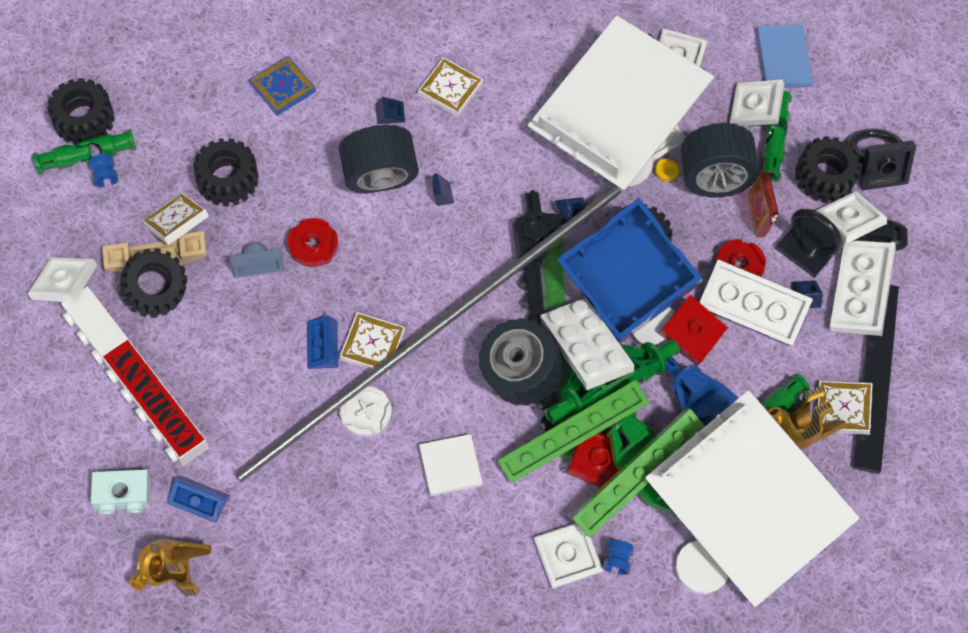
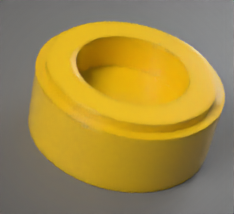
(666, 170)

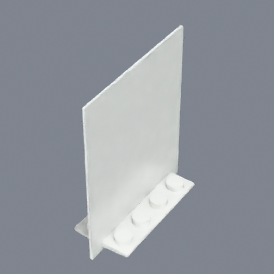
(620, 102)
(752, 498)

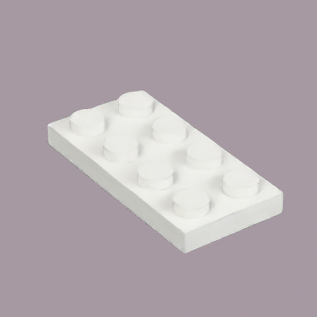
(863, 288)
(755, 302)
(587, 343)

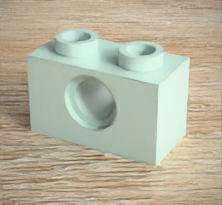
(108, 483)

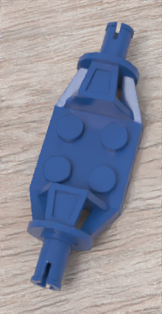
(707, 395)

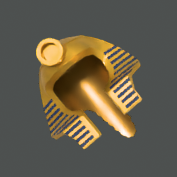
(798, 424)
(168, 561)

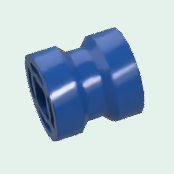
(103, 169)
(618, 556)

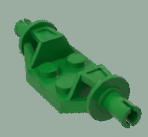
(644, 369)
(638, 436)

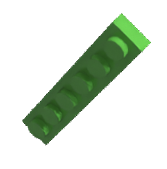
(573, 431)
(631, 476)

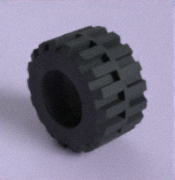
(77, 95)
(820, 183)
(230, 188)
(158, 263)

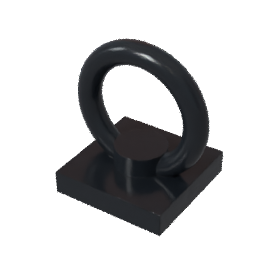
(886, 163)
(811, 241)

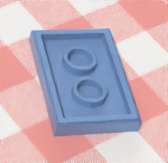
(785, 55)

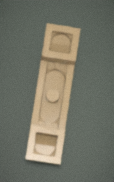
(187, 249)

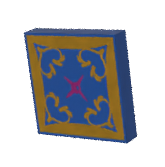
(282, 85)

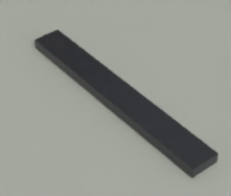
(877, 371)

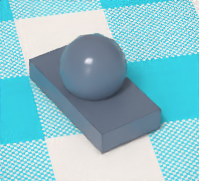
(257, 261)

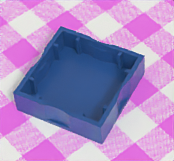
(630, 270)

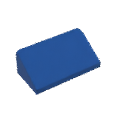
(322, 343)
(197, 499)

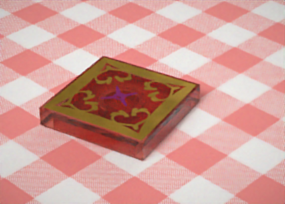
(763, 204)

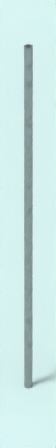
(427, 334)

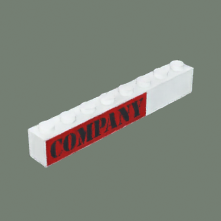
(136, 378)

